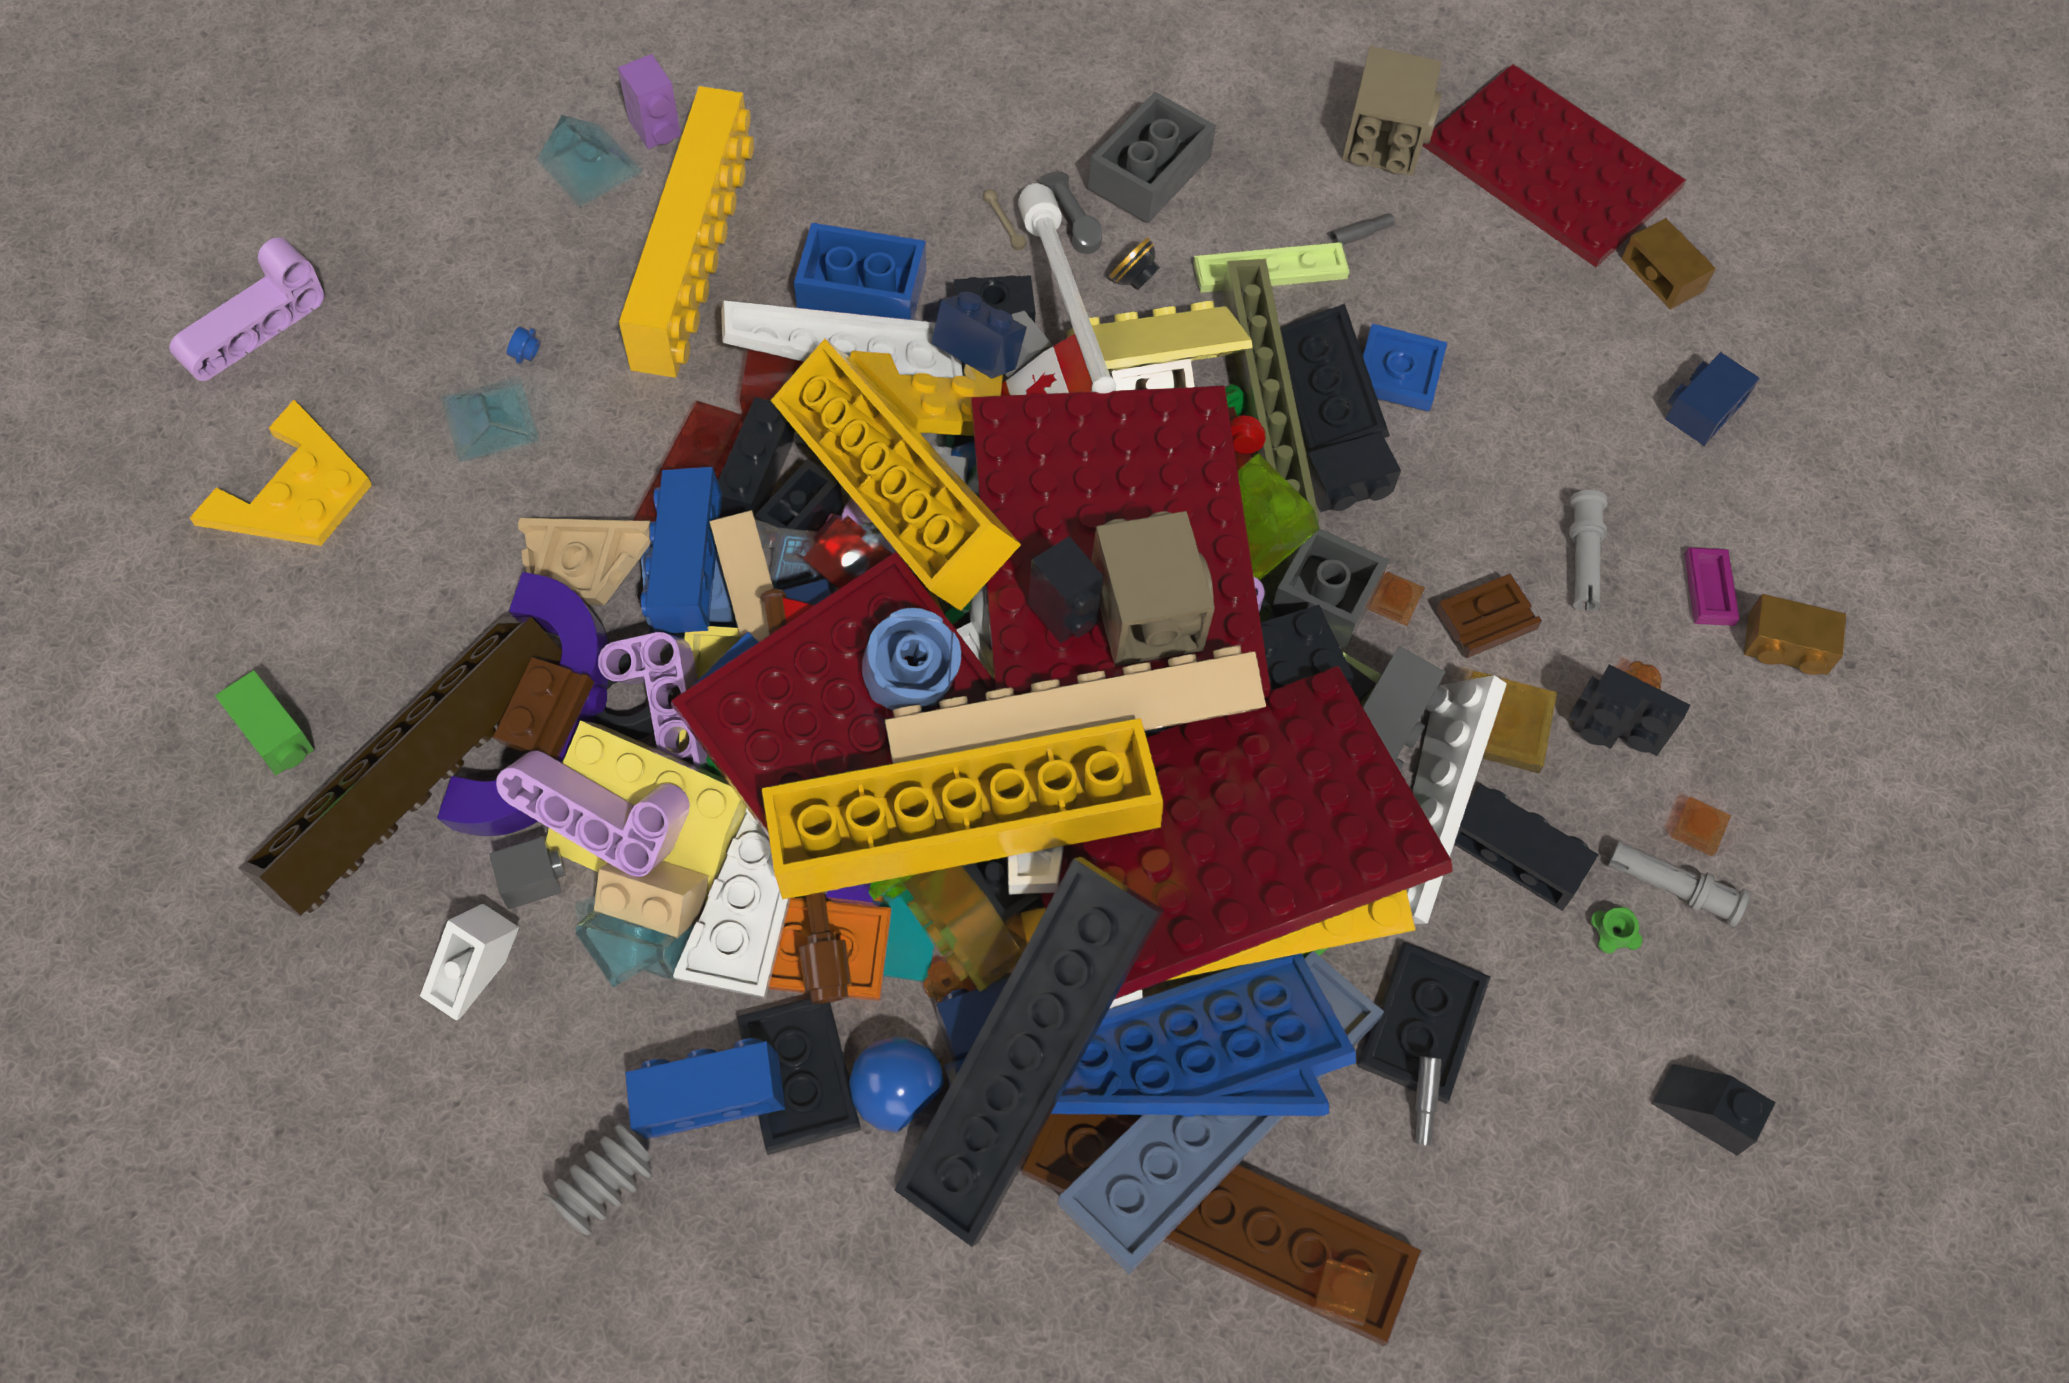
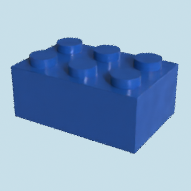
(860, 272)

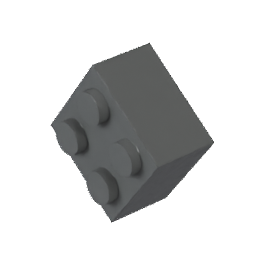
(1336, 577)

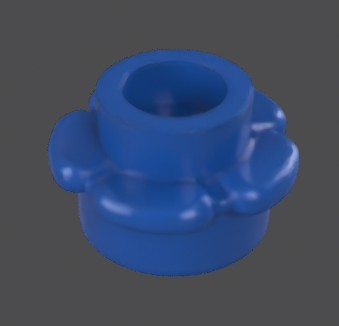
(523, 344)

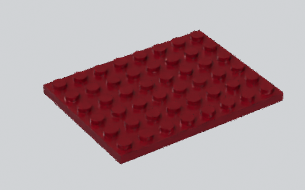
(1092, 458)
(1267, 828)

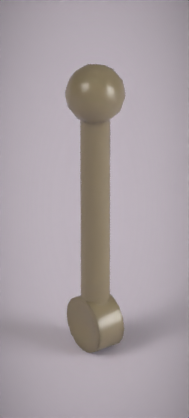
(1018, 242)

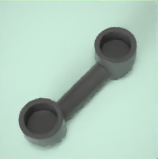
(1086, 229)

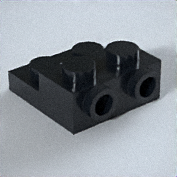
(1626, 709)

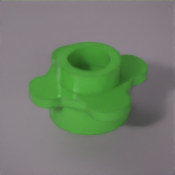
(1625, 921)

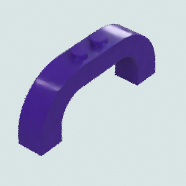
(477, 805)

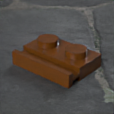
(1488, 615)
(543, 708)

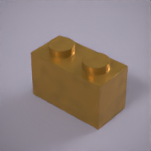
(1668, 263)
(1795, 635)

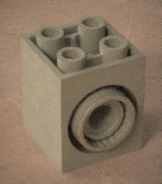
(1393, 111)
(1153, 588)

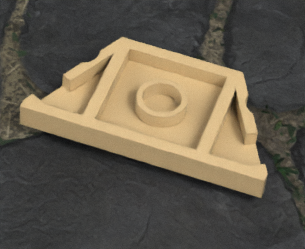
(584, 553)

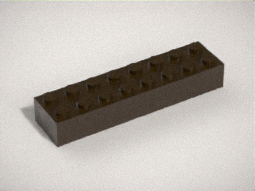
(397, 768)

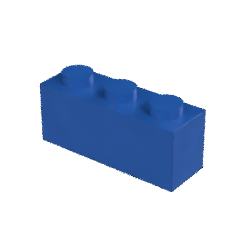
(704, 1089)

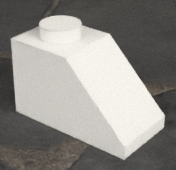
(468, 959)

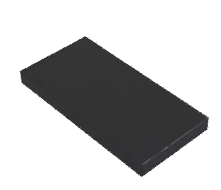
(1331, 380)

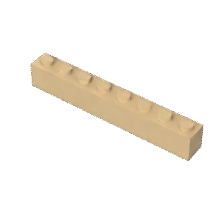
(1159, 697)

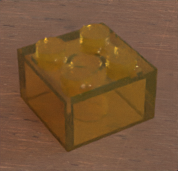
(963, 924)

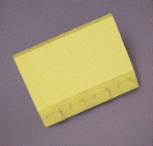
(1169, 336)
(635, 770)

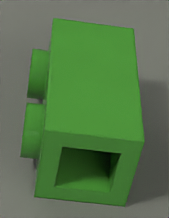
(265, 723)

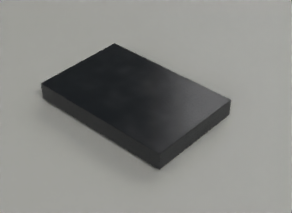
(1426, 1013)
(811, 1074)

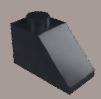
(1715, 1106)

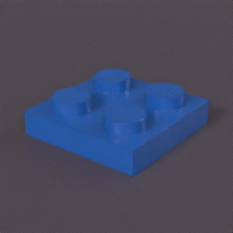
(1404, 366)

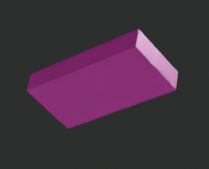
(1711, 586)

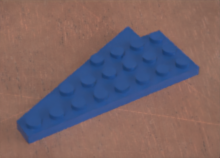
(1213, 1048)

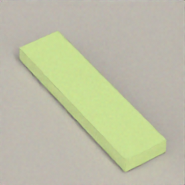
(1284, 265)

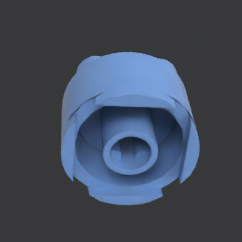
(933, 650)

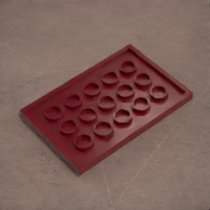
(1554, 164)
(800, 698)

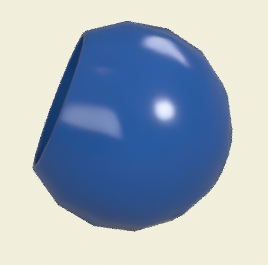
(894, 1082)

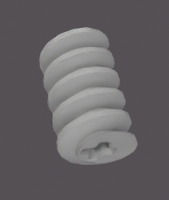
(601, 1180)

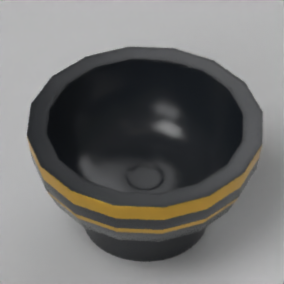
(1137, 266)

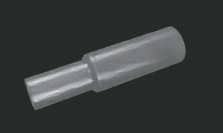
(1362, 229)
(1427, 1098)

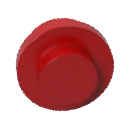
(1247, 434)

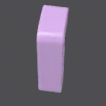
(252, 315)
(659, 682)
(593, 817)

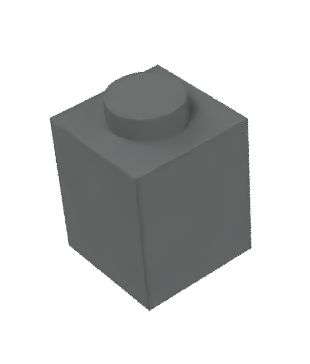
(527, 872)

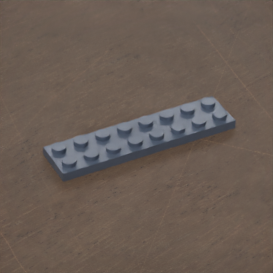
(1174, 1161)

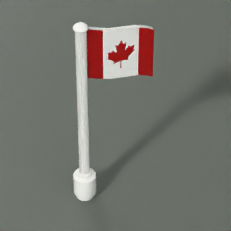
(1076, 361)

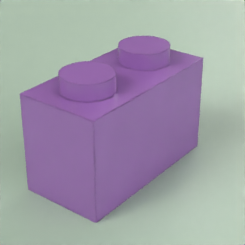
(649, 101)

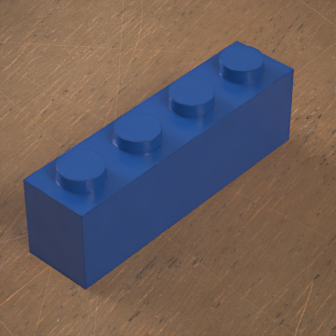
(683, 551)

